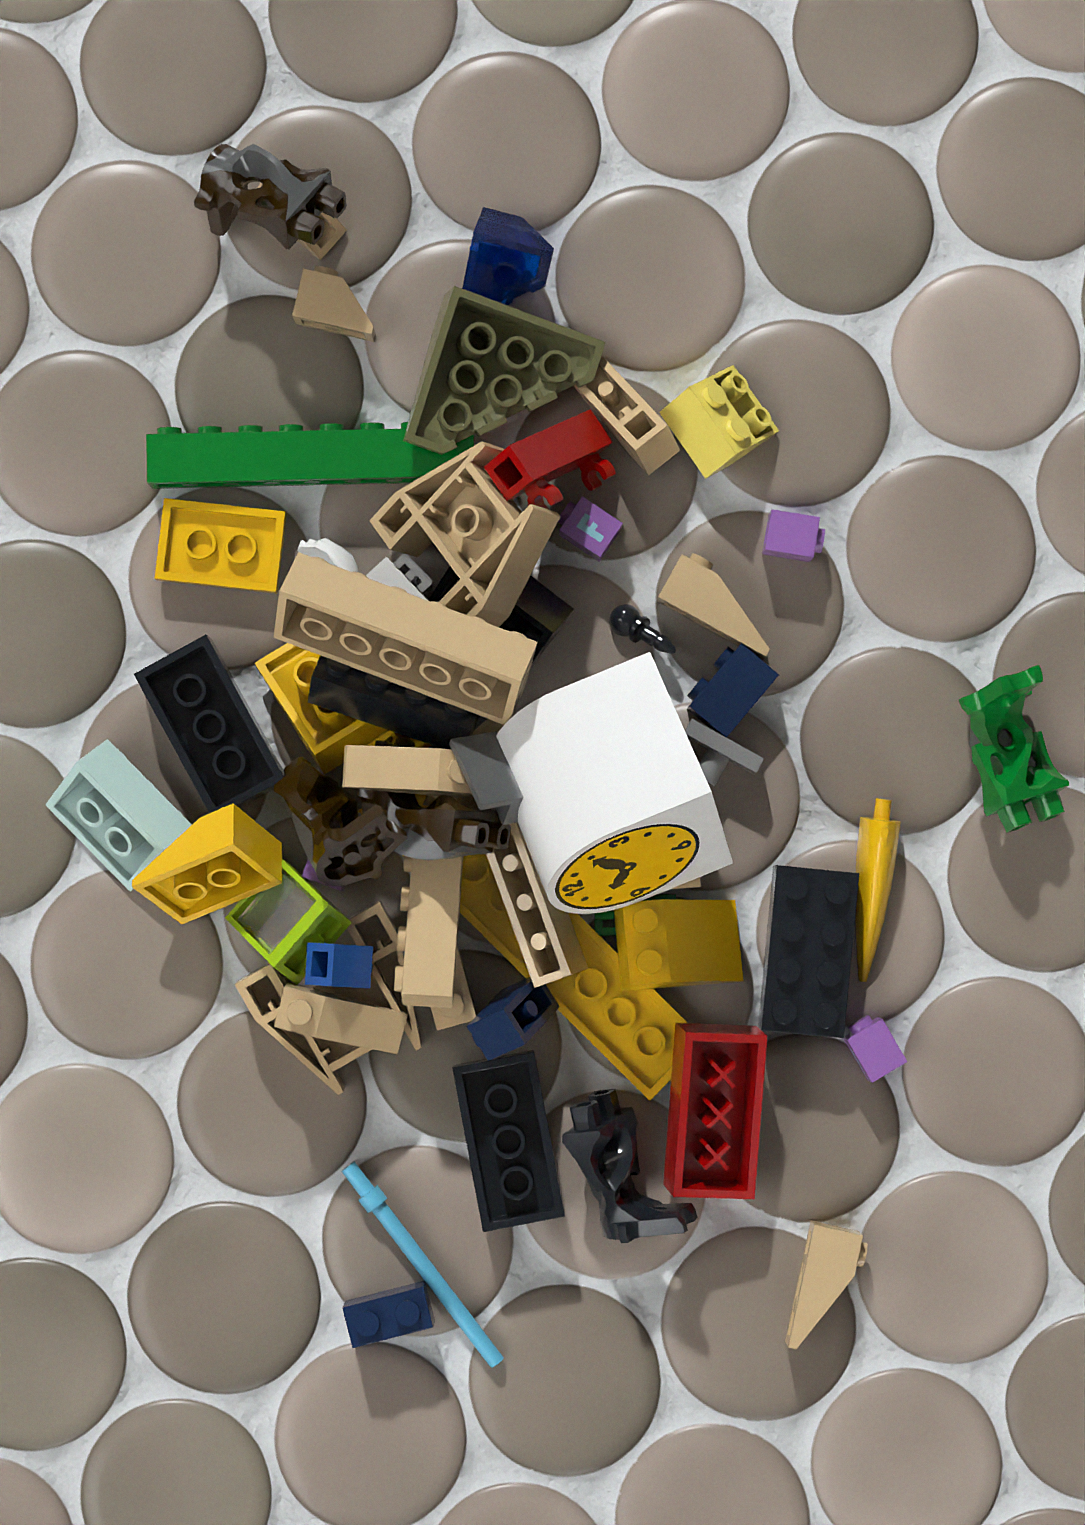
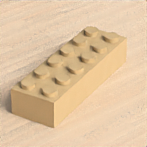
(403, 638)

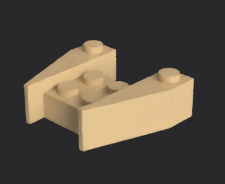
(474, 529)
(265, 986)

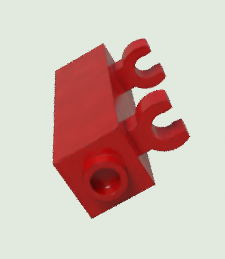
(551, 454)

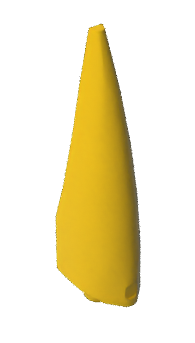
(875, 865)

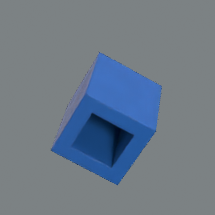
(339, 965)

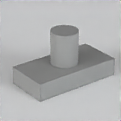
(720, 752)

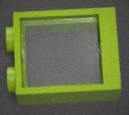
(286, 919)

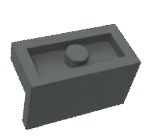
(488, 774)

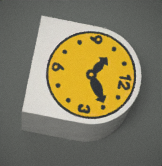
(612, 791)

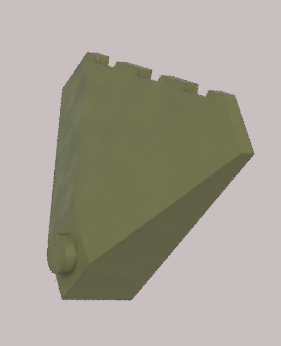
(490, 365)

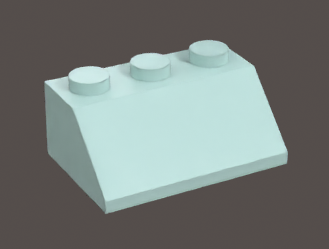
(116, 812)

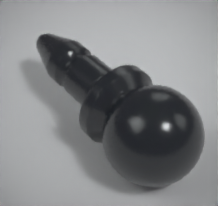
(627, 621)

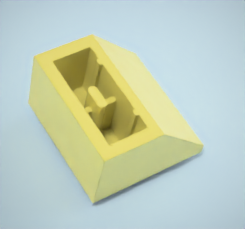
(718, 421)

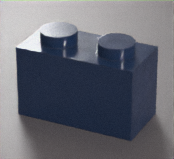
(732, 689)
(512, 1018)
(388, 1314)

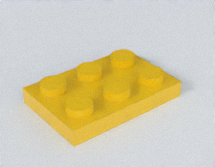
(220, 545)

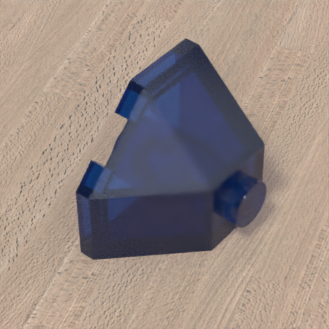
(506, 257)

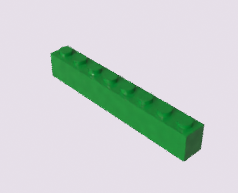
(288, 456)

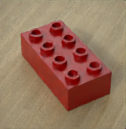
(715, 1111)

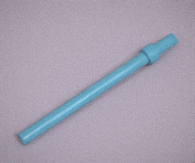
(373, 1200)

